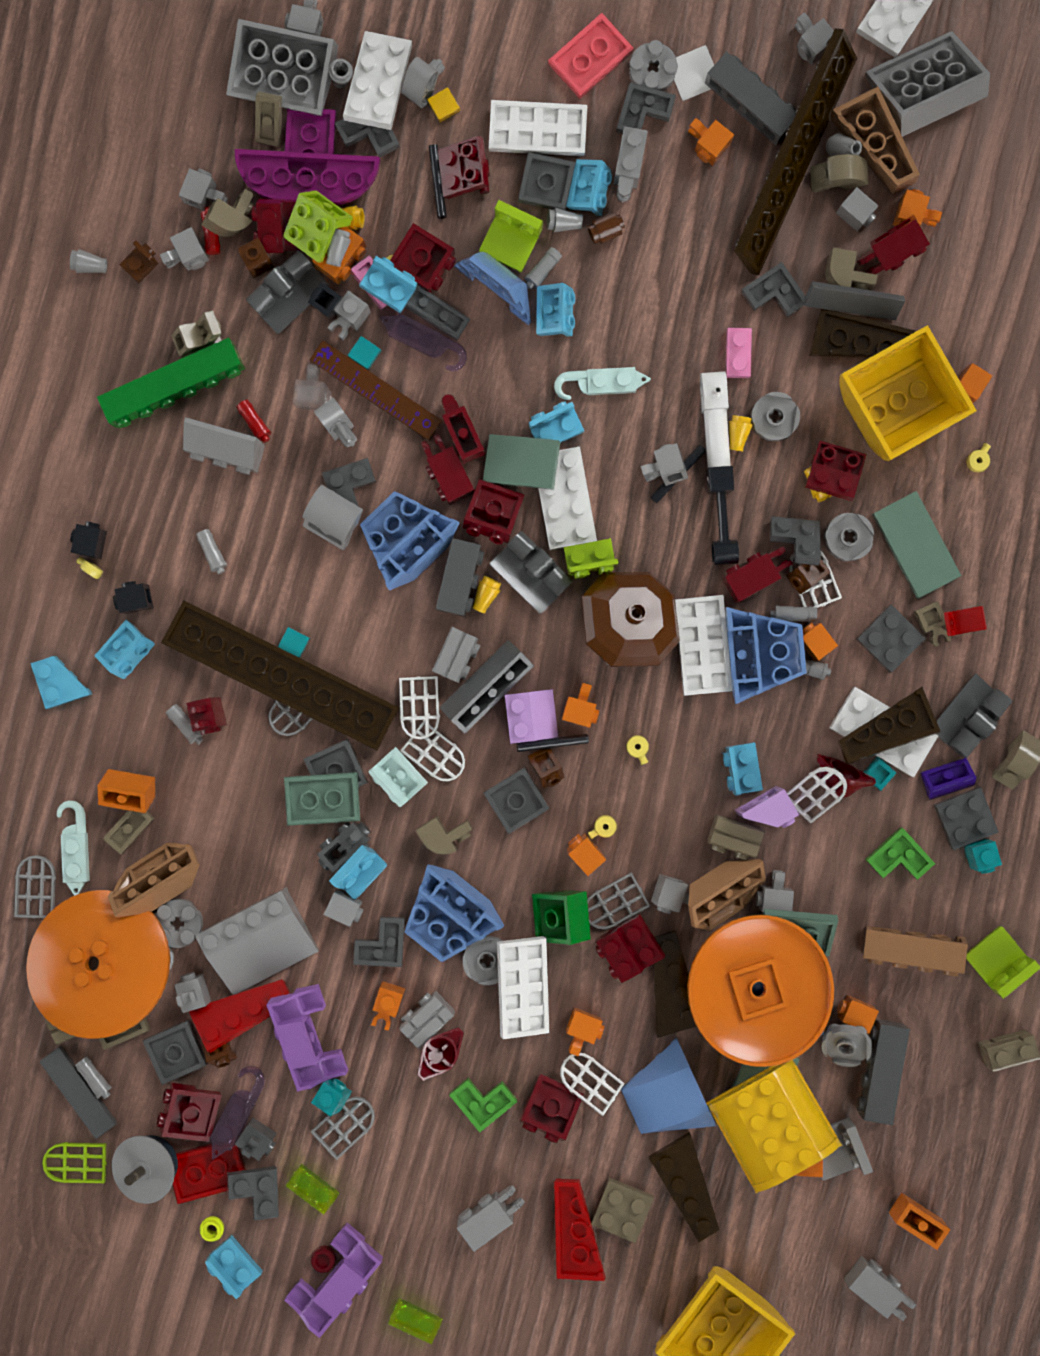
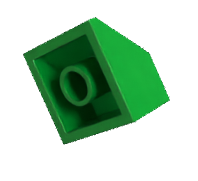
(561, 916)

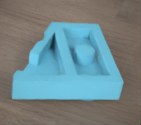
(57, 683)

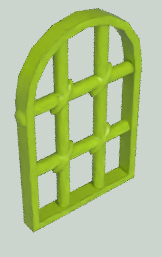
(84, 1169)

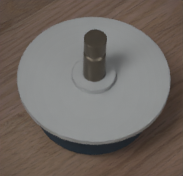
(144, 1168)

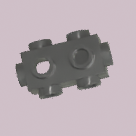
(347, 842)

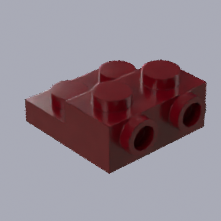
(272, 220)
(424, 258)
(493, 512)
(629, 949)
(550, 1109)
(188, 1112)

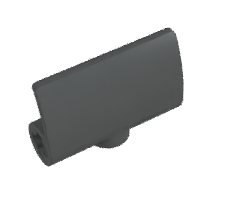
(285, 292)
(531, 572)
(972, 716)

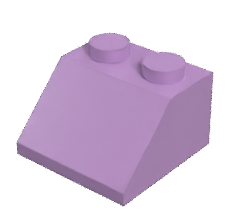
(531, 716)
(770, 808)

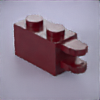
(896, 246)
(461, 430)
(448, 472)
(755, 575)
(206, 715)

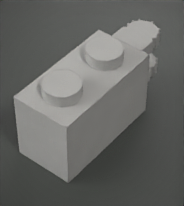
(629, 161)
(488, 1218)
(877, 1289)

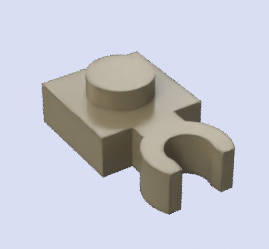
(932, 619)

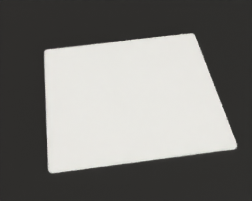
(692, 72)

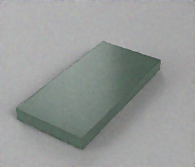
(916, 545)

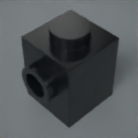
(325, 300)
(88, 540)
(132, 597)

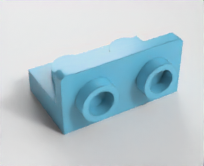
(589, 186)
(389, 284)
(555, 310)
(558, 424)
(124, 650)
(743, 768)
(359, 871)
(232, 1267)

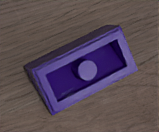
(948, 778)

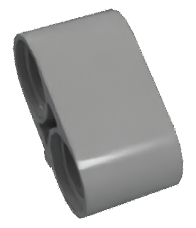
(421, 80)
(336, 422)

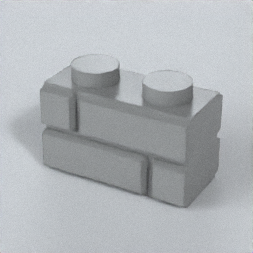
(456, 654)
(426, 1019)

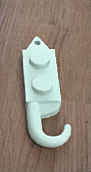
(602, 381)
(75, 849)

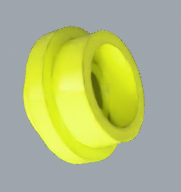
(209, 1235)

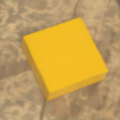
(443, 105)

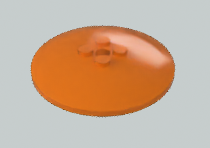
(129, 974)
(794, 998)

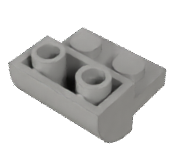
(331, 517)

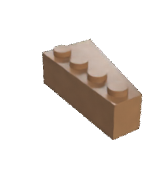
(883, 147)
(915, 950)

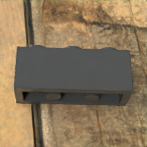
(459, 577)

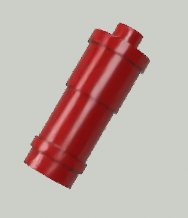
(211, 239)
(253, 421)

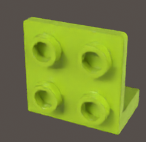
(314, 224)
(511, 236)
(590, 558)
(1001, 962)

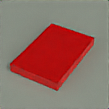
(201, 1175)

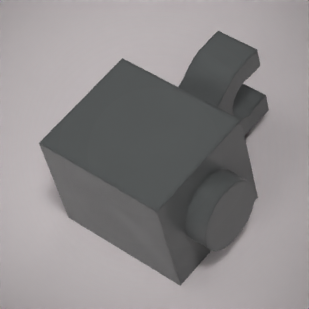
(256, 1140)

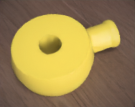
(983, 457)
(90, 568)
(638, 753)
(598, 827)

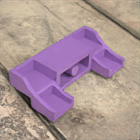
(299, 1038)
(334, 1295)

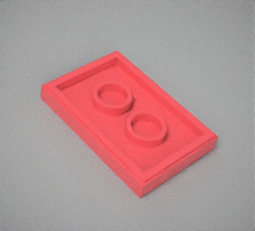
(590, 55)

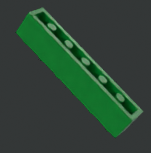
(171, 383)

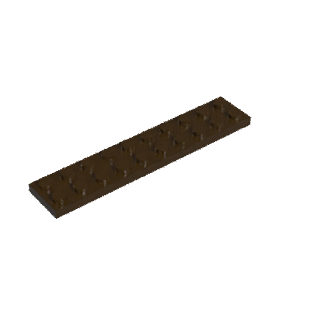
(796, 152)
(280, 675)

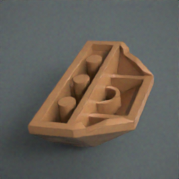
(154, 880)
(724, 892)

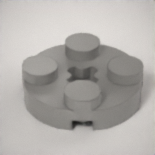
(657, 54)
(786, 409)
(862, 539)
(188, 914)
(474, 968)
(855, 1036)

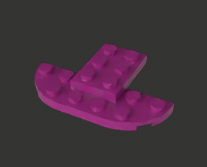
(307, 163)

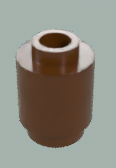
(606, 228)

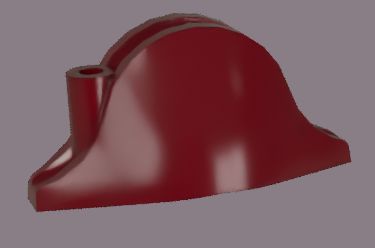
(854, 777)
(440, 1054)

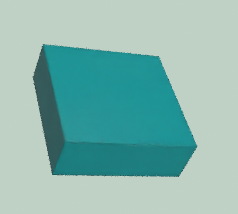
(364, 353)
(294, 642)
(881, 772)

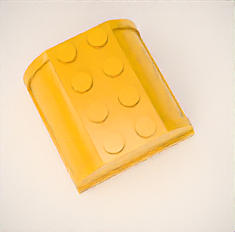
(904, 395)
(774, 1125)
(726, 1321)

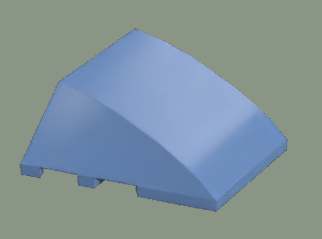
(499, 280)
(406, 538)
(762, 652)
(450, 914)
(667, 1095)

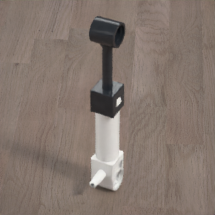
(719, 472)

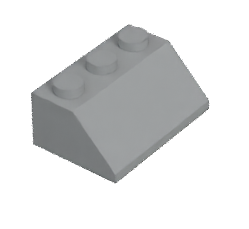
(222, 446)

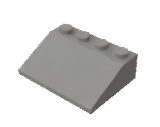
(281, 65)
(930, 82)
(257, 941)

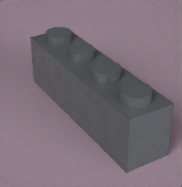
(751, 97)
(486, 686)
(883, 1072)

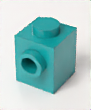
(983, 856)
(331, 1096)

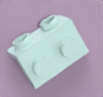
(397, 777)

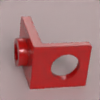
(965, 621)

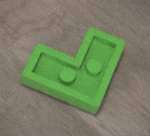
(900, 849)
(482, 1109)

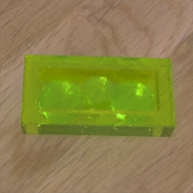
(312, 1189)
(415, 1321)

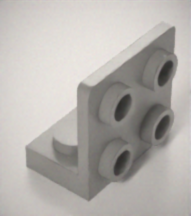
(849, 1155)

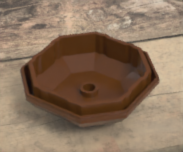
(617, 634)

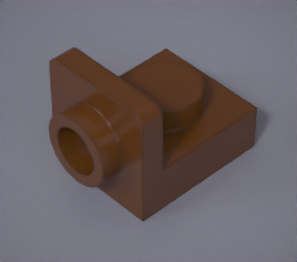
(255, 258)
(139, 262)
(807, 575)
(546, 767)
(220, 1057)

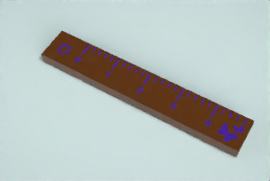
(375, 390)

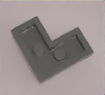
(643, 102)
(382, 139)
(778, 285)
(349, 477)
(801, 533)
(386, 950)
(260, 1185)

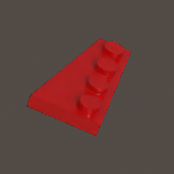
(235, 1014)
(575, 1240)

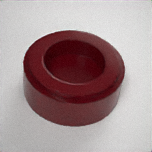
(323, 1259)

